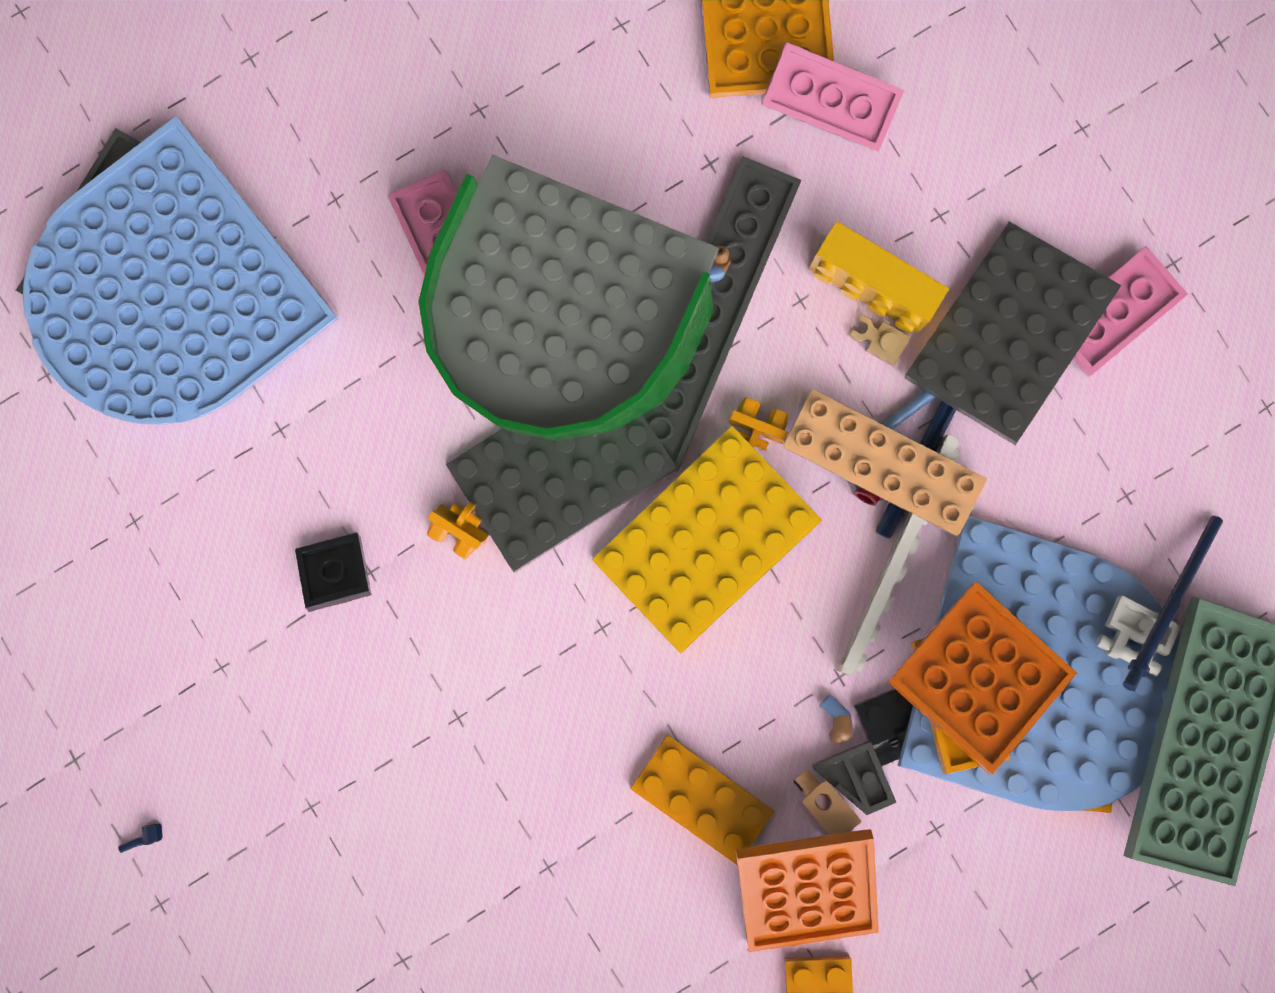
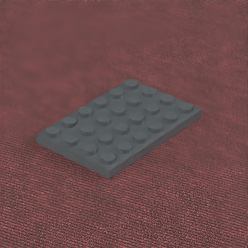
(1012, 332)
(547, 490)

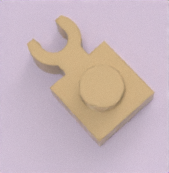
(884, 342)

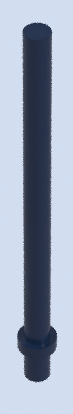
(1139, 667)

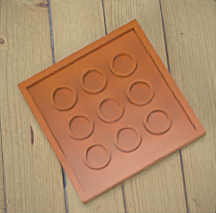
(982, 677)
(808, 890)

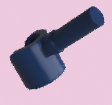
(150, 835)

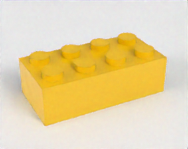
(877, 279)

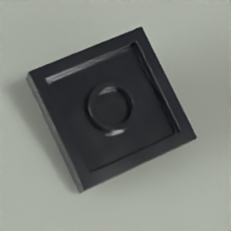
(333, 572)
(885, 723)

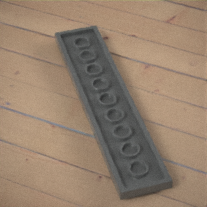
(748, 229)

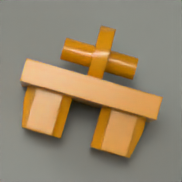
(772, 430)
(459, 523)

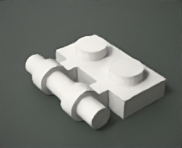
(1134, 623)

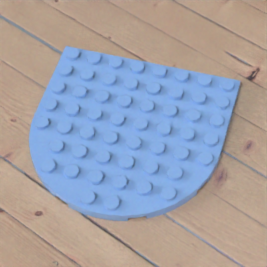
(164, 288)
(1096, 732)

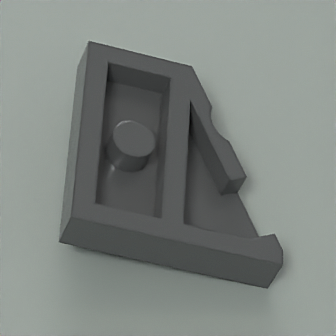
(858, 777)

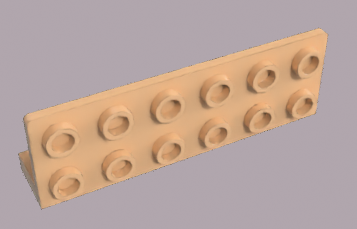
(885, 462)

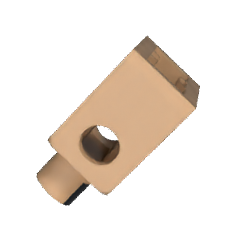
(838, 817)

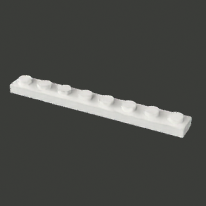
(892, 573)

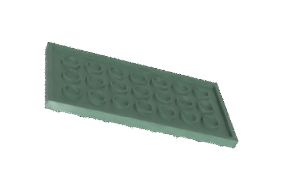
(1208, 746)

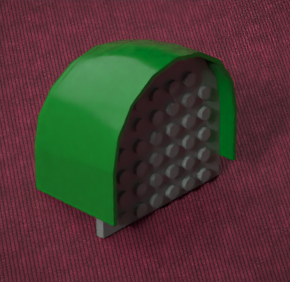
(560, 305)

